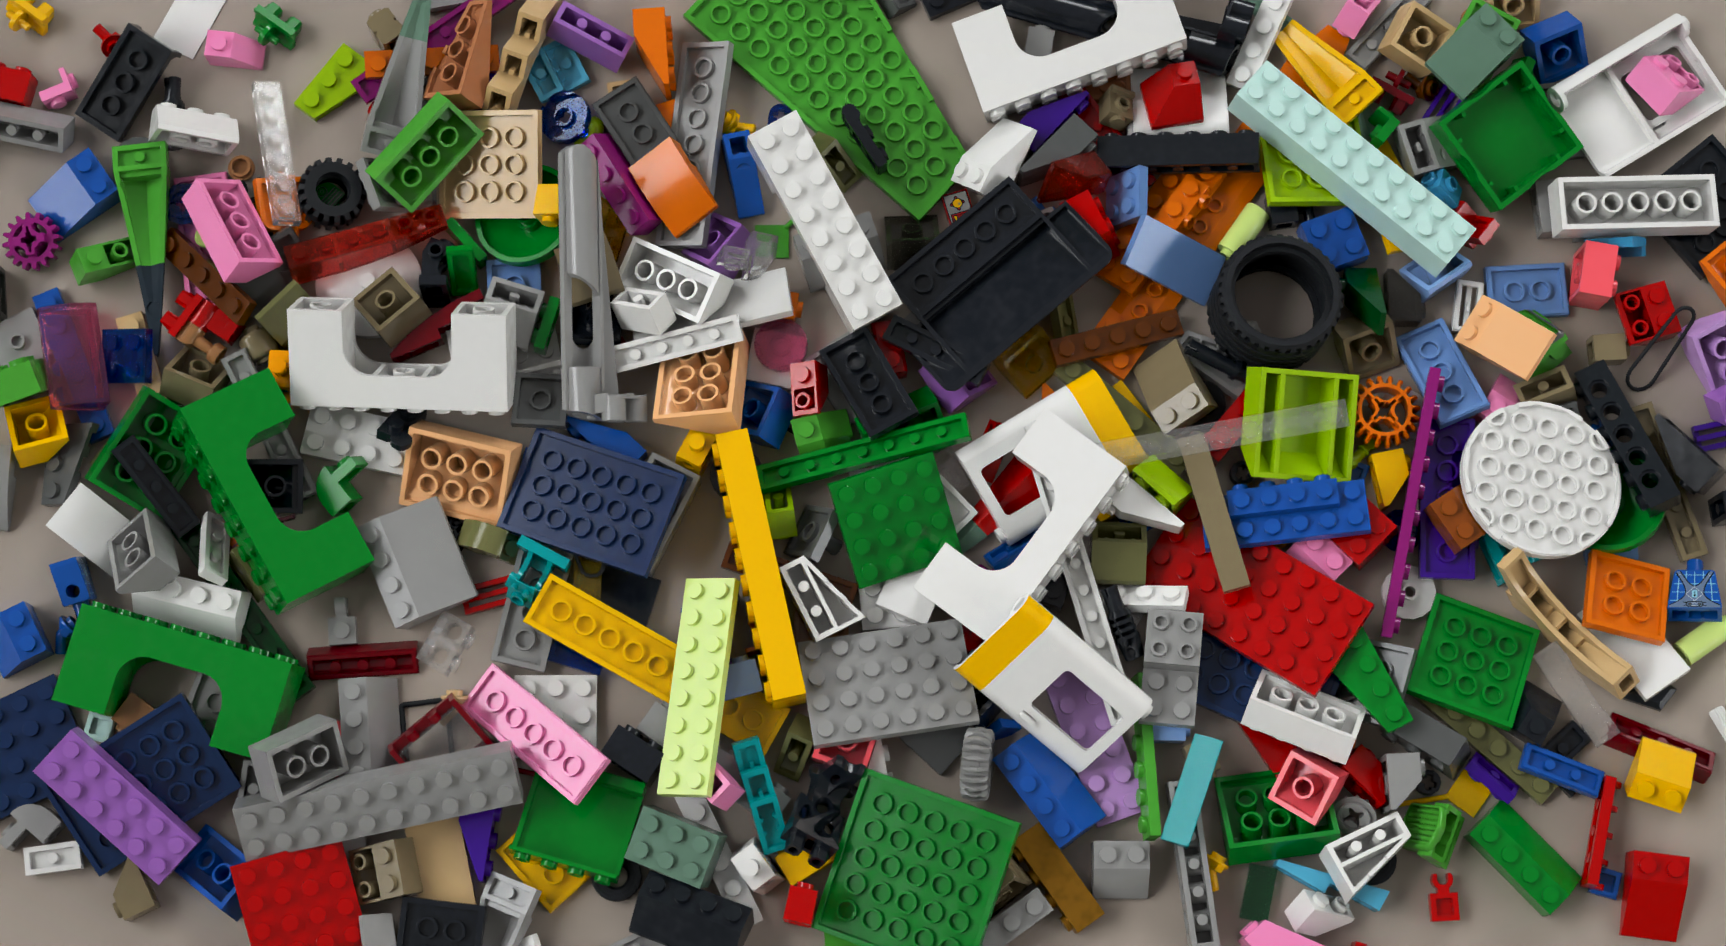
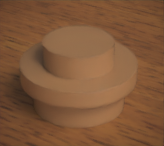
(241, 168)

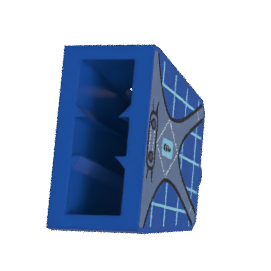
(68, 575)
(1694, 595)

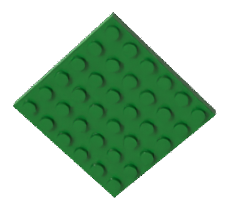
(915, 868)

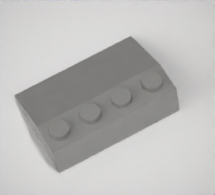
(417, 563)

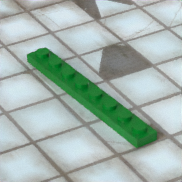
(864, 453)

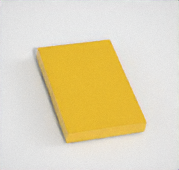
(555, 885)

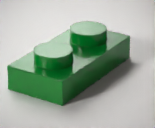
(549, 315)

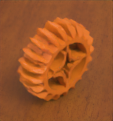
(1391, 421)

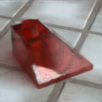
(1073, 176)

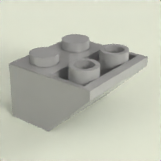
(528, 306)

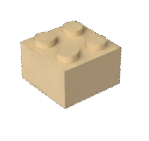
(1414, 37)

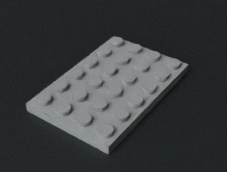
(886, 683)

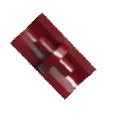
(1401, 98)

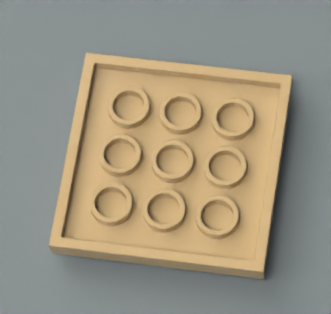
(499, 171)

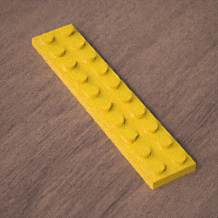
(637, 654)

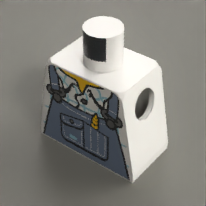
(756, 867)

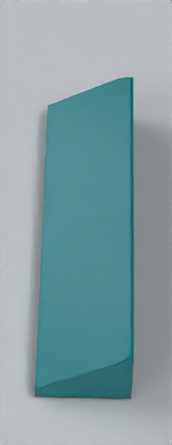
(1191, 790)

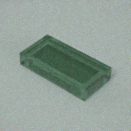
(1258, 892)

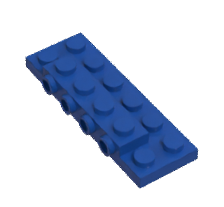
(1297, 511)

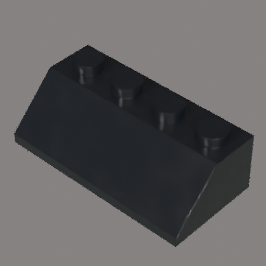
(688, 916)

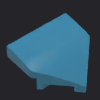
(1628, 246)

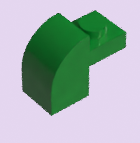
(335, 488)

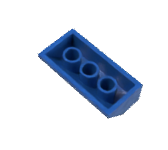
(1049, 790)

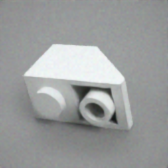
(1318, 913)

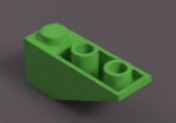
(102, 261)

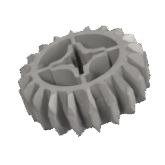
(977, 764)

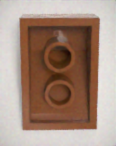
(1454, 520)

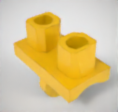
(26, 16)

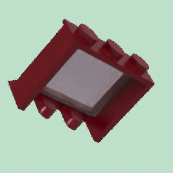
(439, 732)

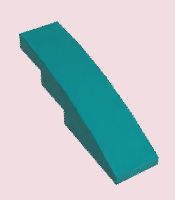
(760, 793)

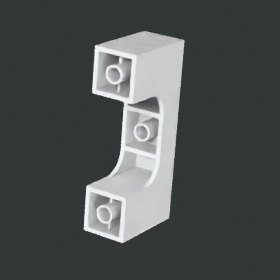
(1015, 81)
(824, 221)
(334, 373)
(1083, 487)

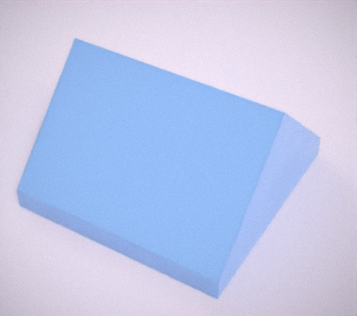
(1430, 286)

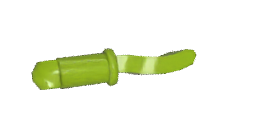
(1363, 451)

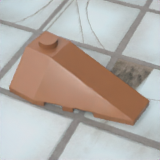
(466, 62)

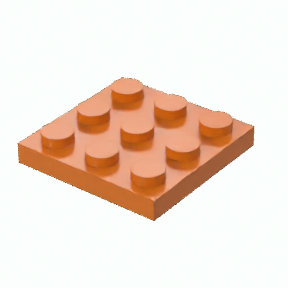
(1626, 597)

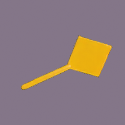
(1464, 793)

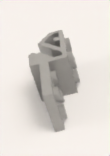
(1172, 667)

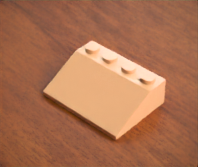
(703, 389)
(462, 468)

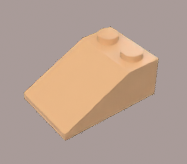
(1505, 338)

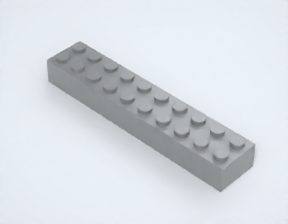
(381, 801)

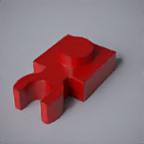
(1443, 904)

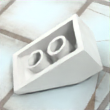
(994, 157)

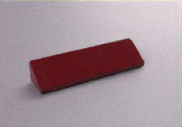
(363, 660)
(1631, 735)

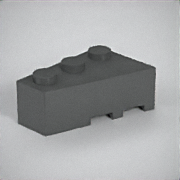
(1437, 743)

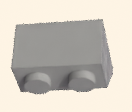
(1401, 776)
(1120, 869)

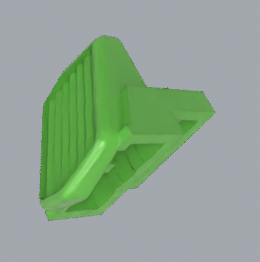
(1433, 831)

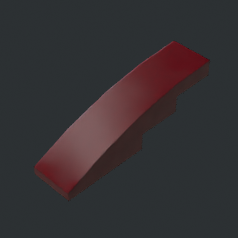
(428, 333)

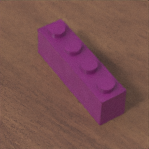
(620, 186)

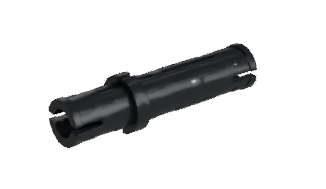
(1232, 368)

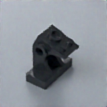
(432, 283)

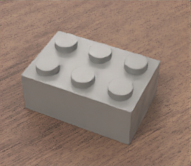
(298, 758)

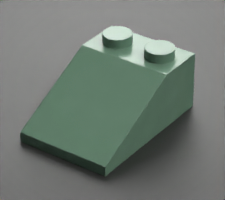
(1474, 52)

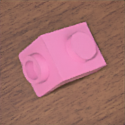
(58, 95)

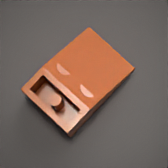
(655, 47)

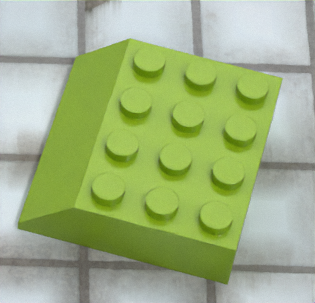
(1306, 454)

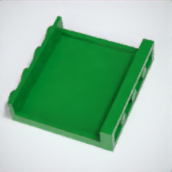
(582, 837)

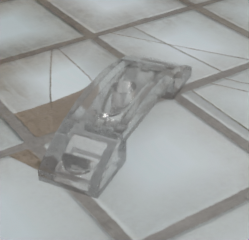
(1575, 694)

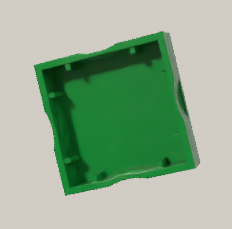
(1506, 136)

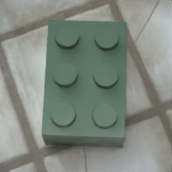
(675, 846)

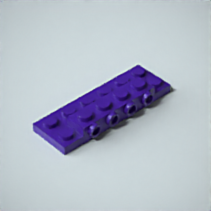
(1443, 475)

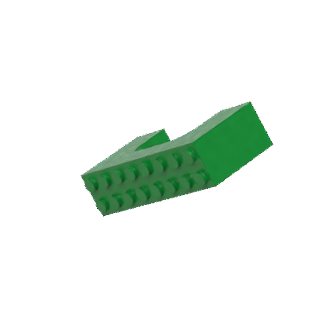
(284, 561)
(113, 646)

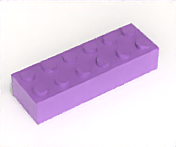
(117, 805)

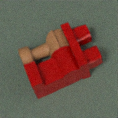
(196, 320)

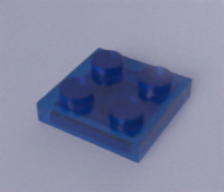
(128, 355)

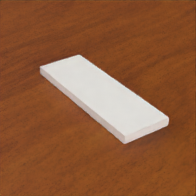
(753, 301)

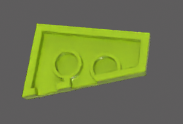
(332, 84)

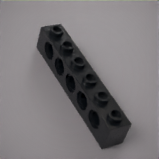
(1599, 378)

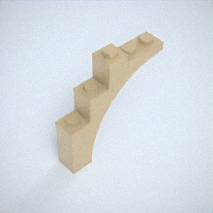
(1557, 624)

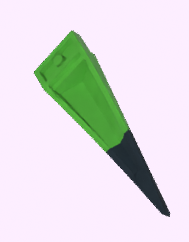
(144, 190)

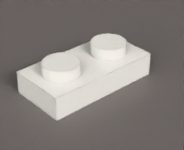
(53, 858)

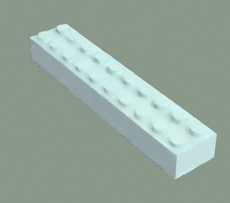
(1351, 168)

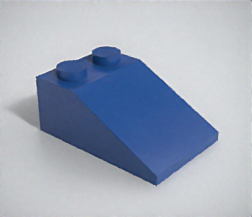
(76, 194)
(209, 870)

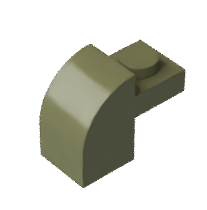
(488, 540)

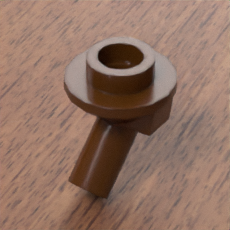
(1426, 89)

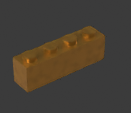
(1058, 879)

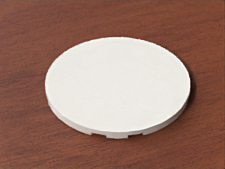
(1540, 480)

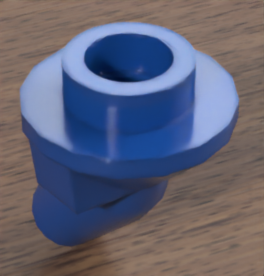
(65, 630)

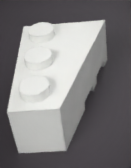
(817, 600)
(1361, 854)

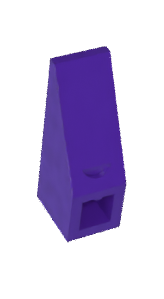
(1052, 116)
(480, 839)

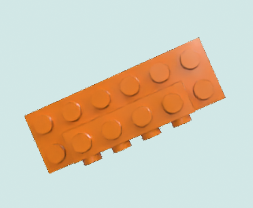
(1172, 201)

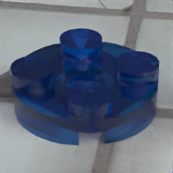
(578, 124)

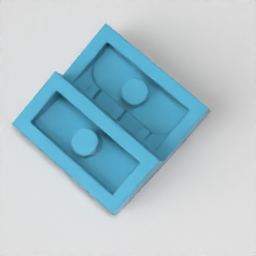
(557, 70)

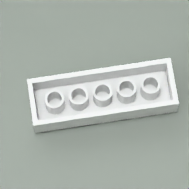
(1633, 206)

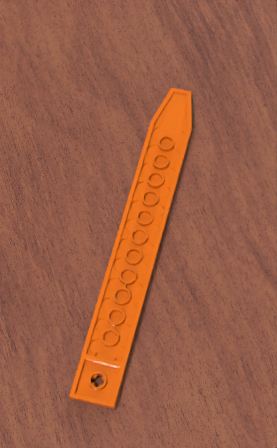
(1208, 230)

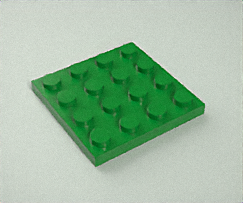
(893, 518)
(1472, 661)

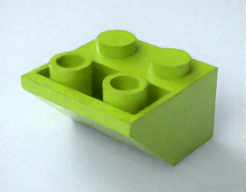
(1163, 484)

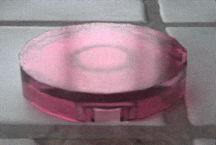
(780, 344)

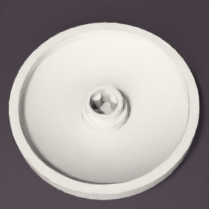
(354, 281)

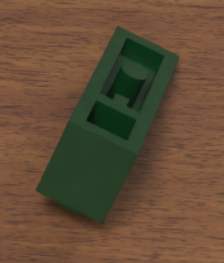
(1364, 296)

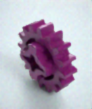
(24, 233)

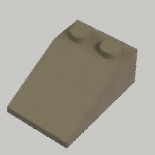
(1173, 388)

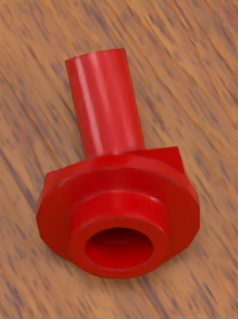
(109, 40)

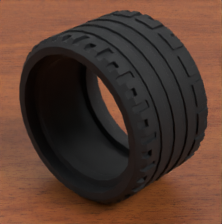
(1303, 265)

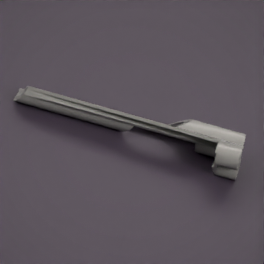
(588, 373)

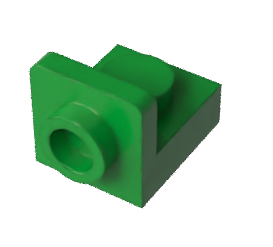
(1384, 125)

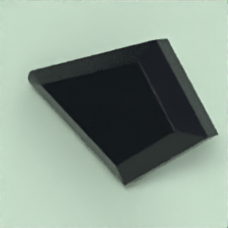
(1656, 702)

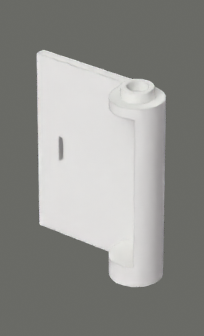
(1213, 101)

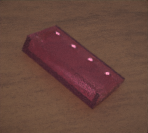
(73, 357)

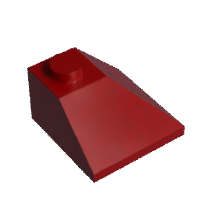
(1173, 96)

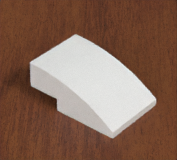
(88, 524)

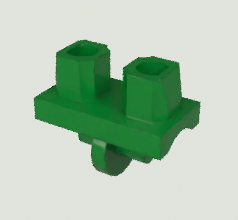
(273, 29)

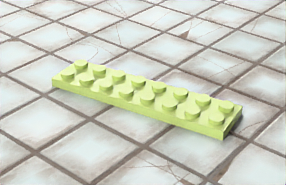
(698, 687)

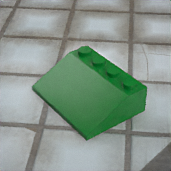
(151, 423)
(1261, 829)

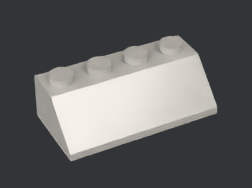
(690, 287)
(197, 607)
(1314, 724)

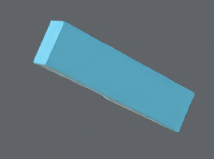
(1368, 896)

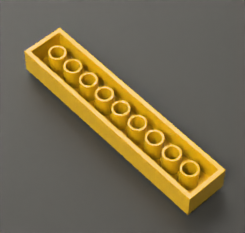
(760, 569)

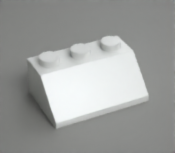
(194, 129)

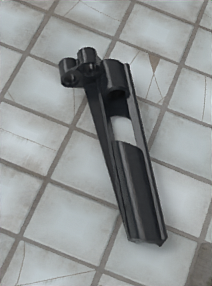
(1208, 43)

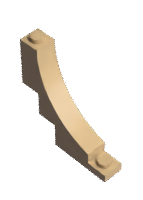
(520, 54)

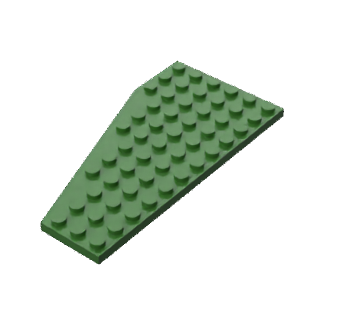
(839, 54)

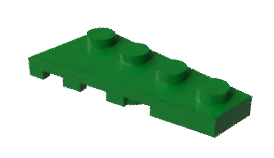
(1371, 684)

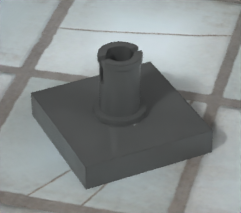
(538, 401)
(814, 534)

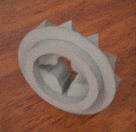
(1350, 824)

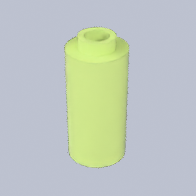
(1244, 229)
(1701, 641)

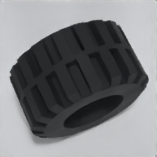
(334, 173)

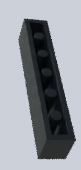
(1182, 152)

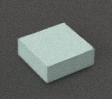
(99, 727)

